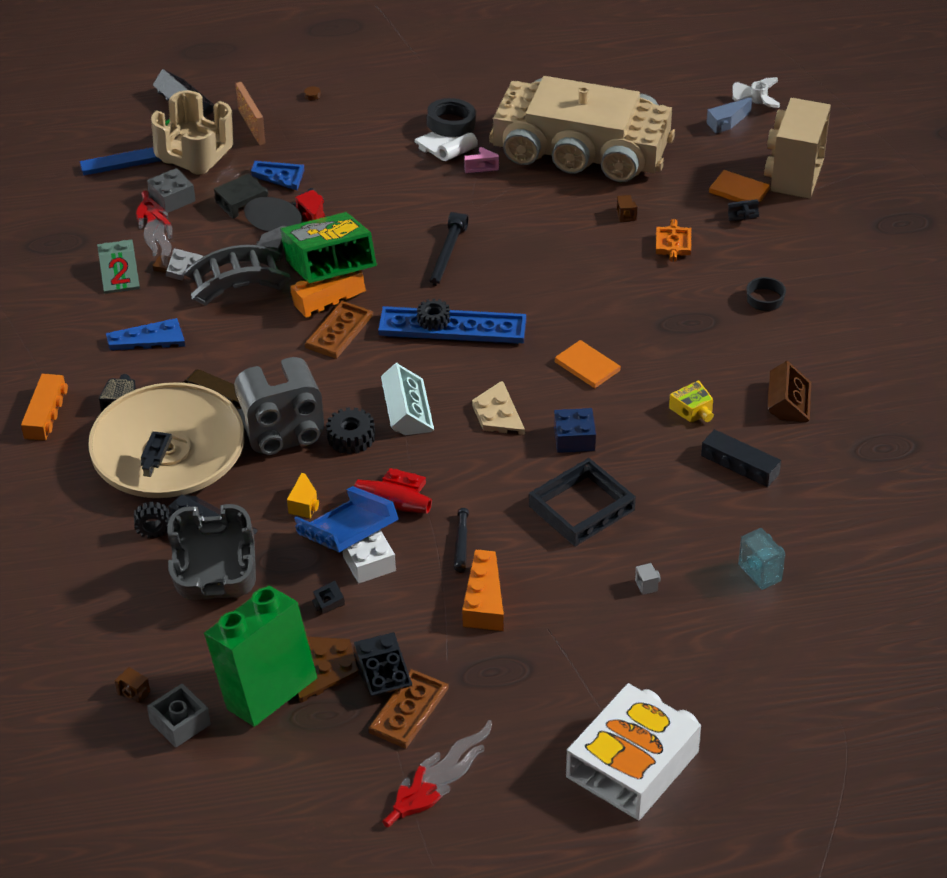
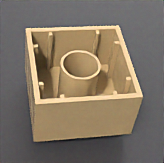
(797, 147)

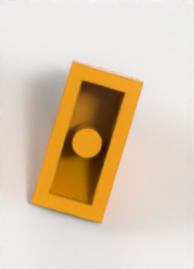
(303, 498)

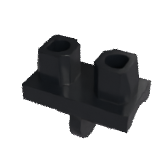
(743, 210)

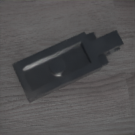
(155, 452)

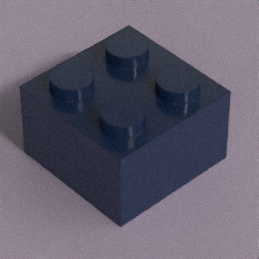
(574, 430)

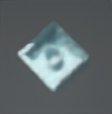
(761, 558)

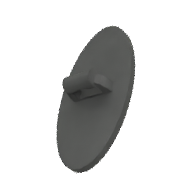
(272, 213)

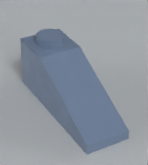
(728, 115)

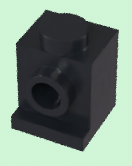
(329, 591)

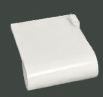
(446, 147)

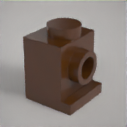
(626, 208)
(132, 685)

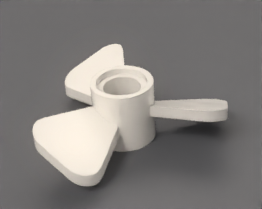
(757, 92)

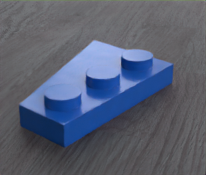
(279, 173)

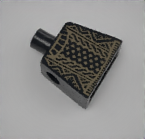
(115, 389)

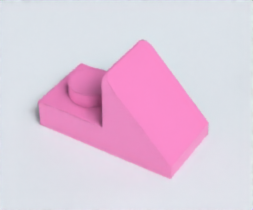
(483, 162)

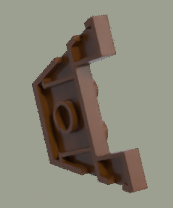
(333, 664)

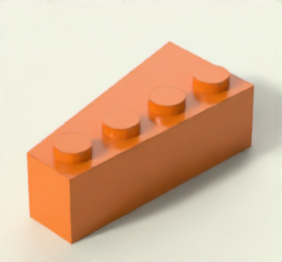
(316, 295)
(483, 595)

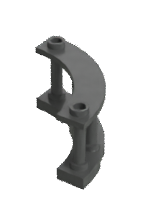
(238, 276)

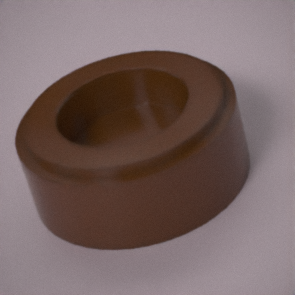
(312, 93)

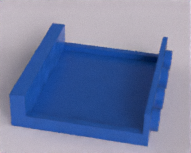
(349, 521)

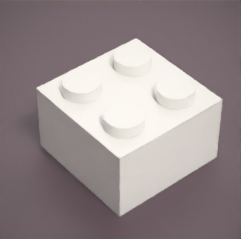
(370, 557)

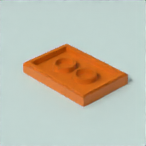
(738, 187)
(587, 364)

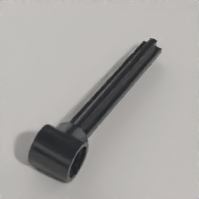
(456, 224)

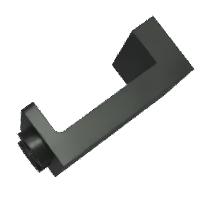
(238, 193)

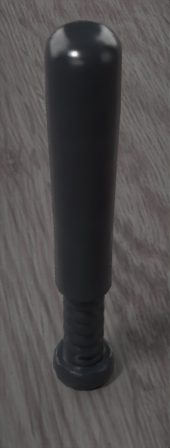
(461, 541)

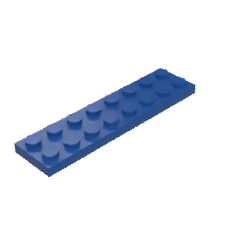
(462, 325)

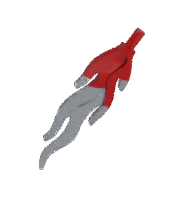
(154, 229)
(427, 779)

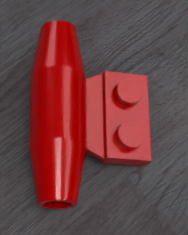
(400, 488)

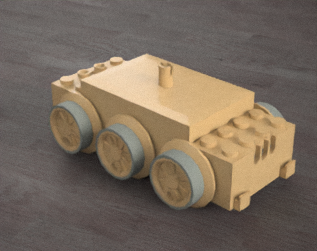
(582, 127)

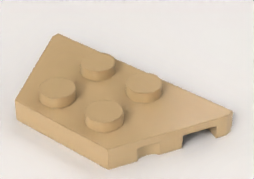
(497, 410)

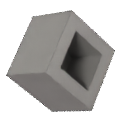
(647, 578)

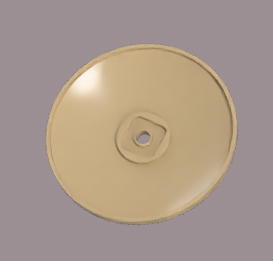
(203, 443)

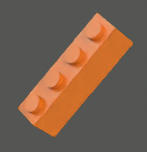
(44, 407)

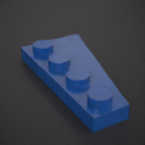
(157, 333)

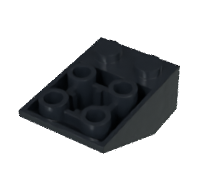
(381, 664)

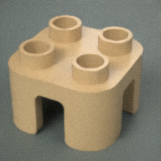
(189, 137)

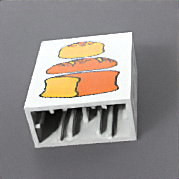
(633, 750)

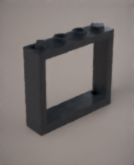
(594, 524)

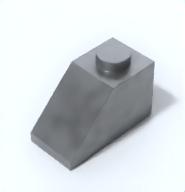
(272, 240)

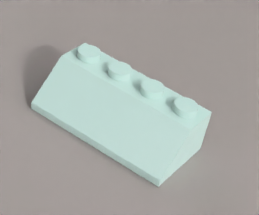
(406, 401)

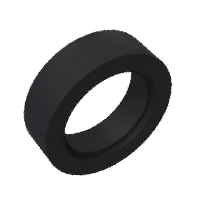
(451, 128)

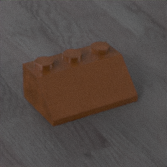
(789, 393)

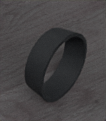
(765, 283)

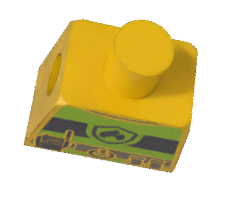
(692, 402)

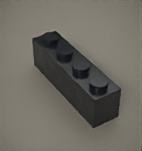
(741, 458)

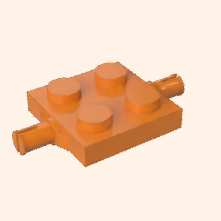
(673, 240)

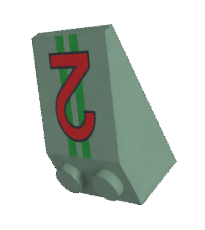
(118, 266)

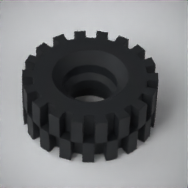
(350, 439)

